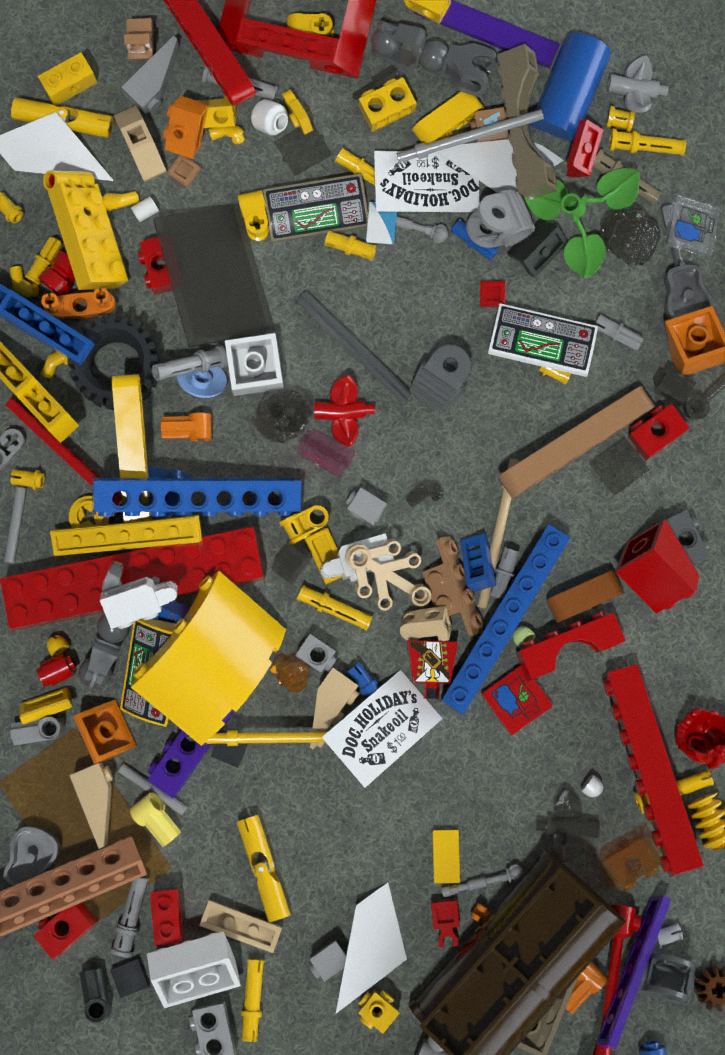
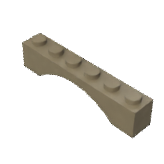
(518, 74)

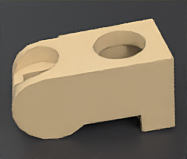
(426, 624)

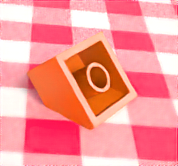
(696, 341)

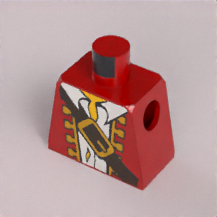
(431, 664)

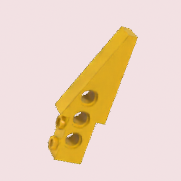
(35, 396)

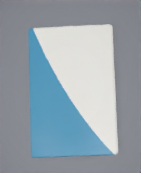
(380, 226)

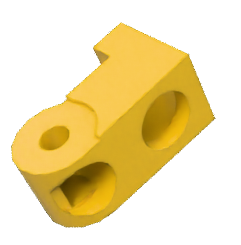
(430, 9)
(220, 113)

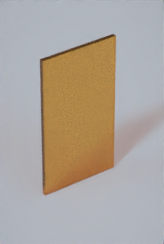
(48, 799)

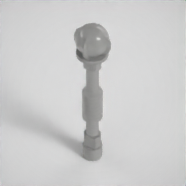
(438, 232)
(512, 874)

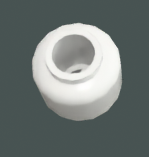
(269, 117)

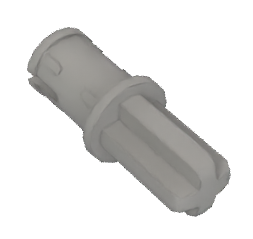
(619, 332)
(504, 572)

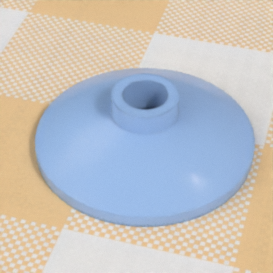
(203, 384)

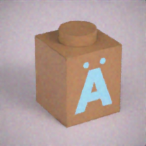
(488, 117)

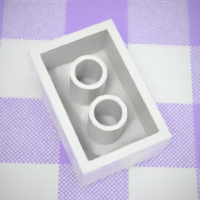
(193, 969)

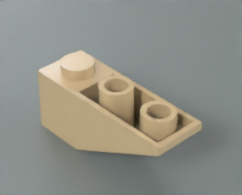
(331, 698)

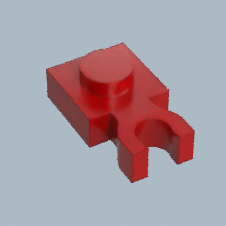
(445, 918)

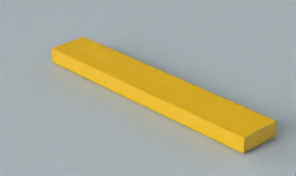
(126, 535)

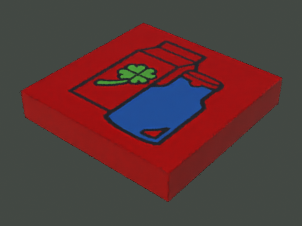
(516, 700)

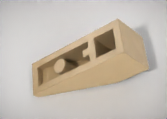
(94, 794)

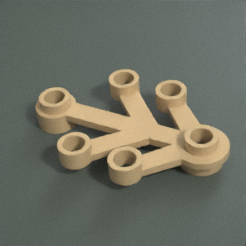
(384, 572)

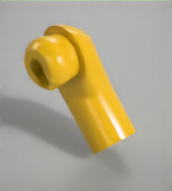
(22, 286)

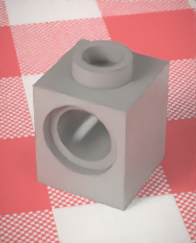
(365, 506)
(305, 654)
(328, 961)

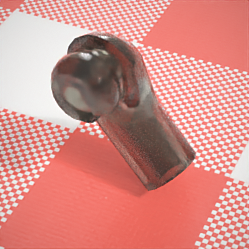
(425, 491)

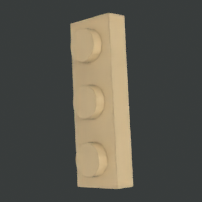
(241, 926)

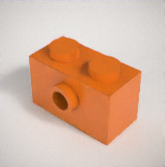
(185, 126)

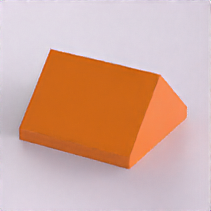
(104, 731)

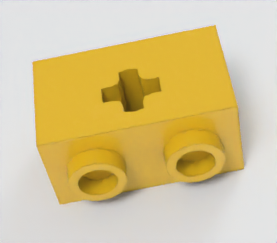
(67, 79)

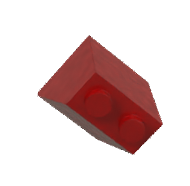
(658, 568)

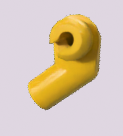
(234, 132)
(116, 201)
(51, 364)

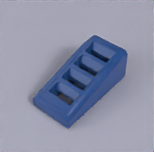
(483, 577)

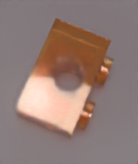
(615, 863)

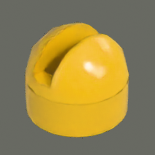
(55, 644)

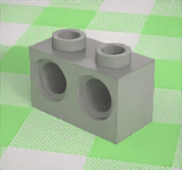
(220, 1030)

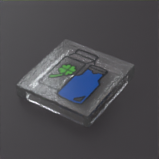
(692, 226)

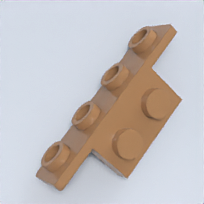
(450, 589)

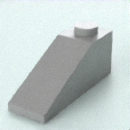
(149, 83)

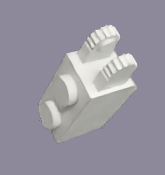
(339, 566)
(136, 601)

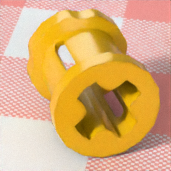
(625, 124)

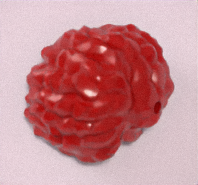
(702, 737)

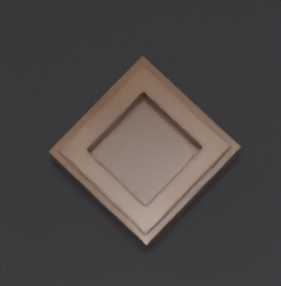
(183, 171)

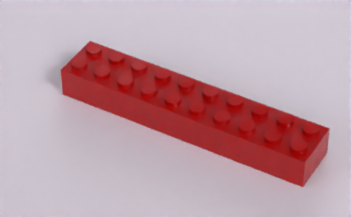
(76, 588)

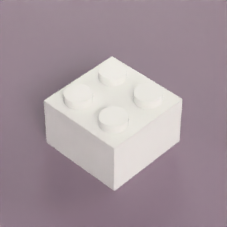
(254, 364)

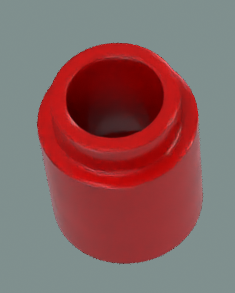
(56, 669)

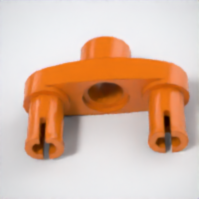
(64, 306)

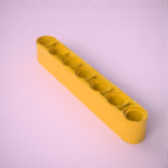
(131, 436)

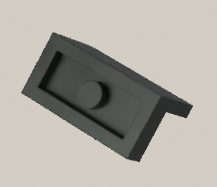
(539, 248)

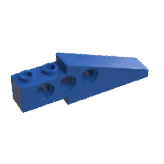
(43, 326)

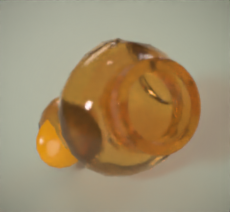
(290, 675)

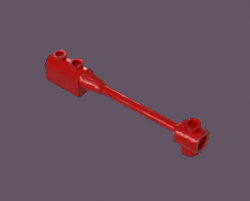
(633, 923)

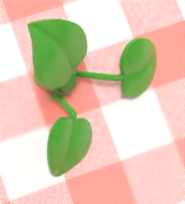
(587, 253)

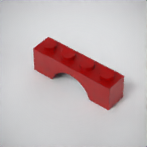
(598, 634)

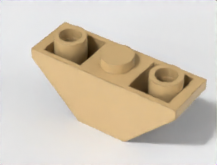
(140, 143)

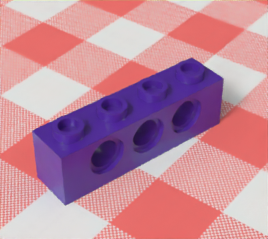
(170, 782)

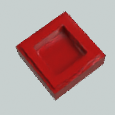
(492, 293)

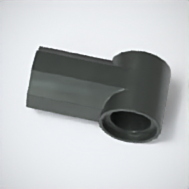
(94, 991)

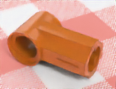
(189, 427)
(588, 983)

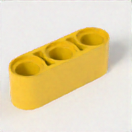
(447, 117)

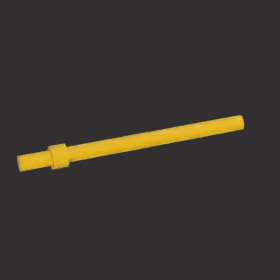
(232, 737)

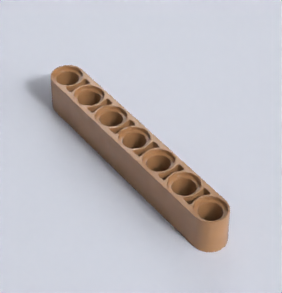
(576, 442)

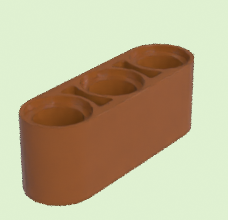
(584, 596)

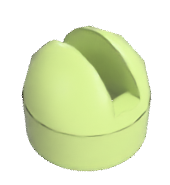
(522, 635)

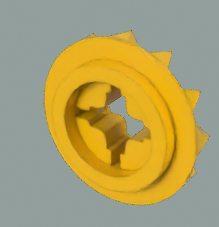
(77, 514)

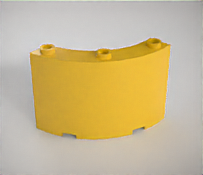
(210, 659)

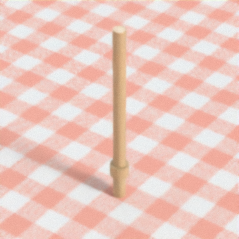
(497, 537)

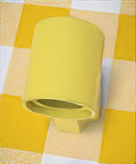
(151, 813)

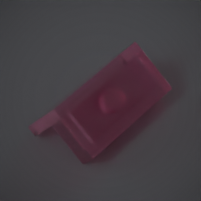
(326, 453)

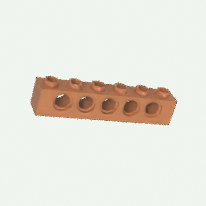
(69, 885)

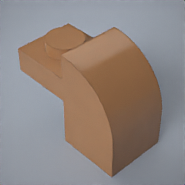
(139, 38)

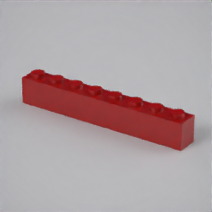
(653, 771)

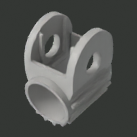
(505, 216)

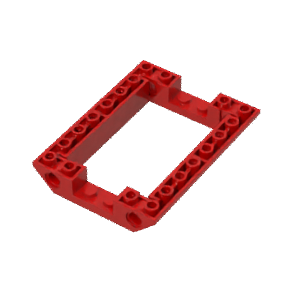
(325, 53)

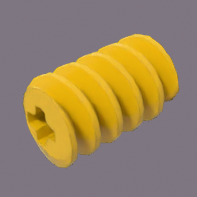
(710, 820)

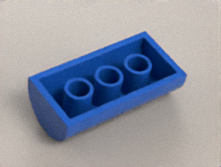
(572, 85)

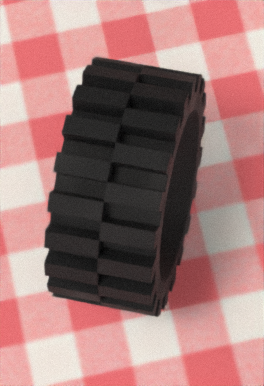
(114, 332)

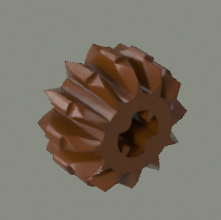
(708, 983)

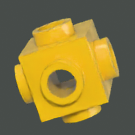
(382, 1019)

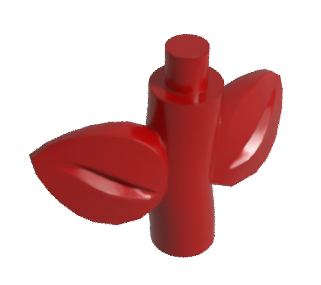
(343, 410)

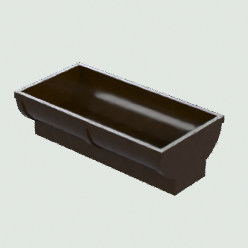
(516, 962)

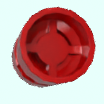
(59, 275)

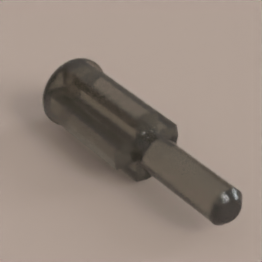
(378, 81)

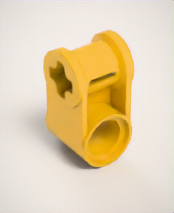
(311, 23)
(254, 211)
(303, 524)

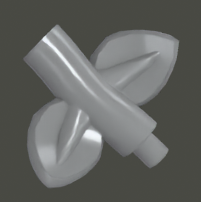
(637, 85)

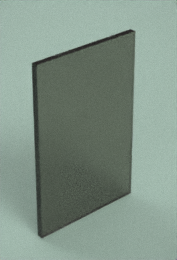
(213, 275)

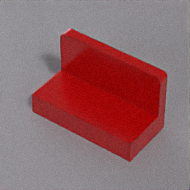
(584, 149)

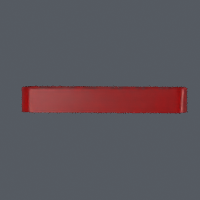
(212, 50)

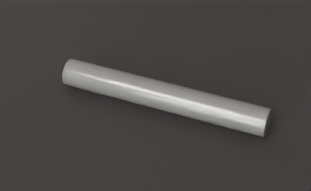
(15, 525)
(149, 787)

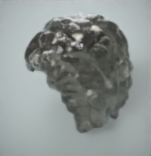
(630, 235)
(282, 415)

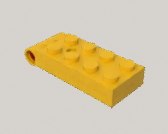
(85, 229)

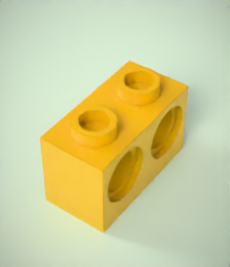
(391, 109)

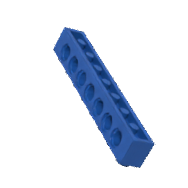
(288, 501)
(505, 619)

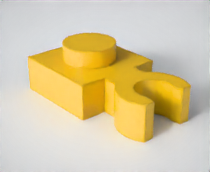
(298, 115)

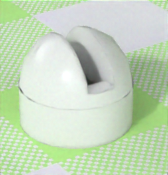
(592, 787)

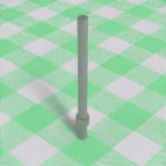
(422, 150)

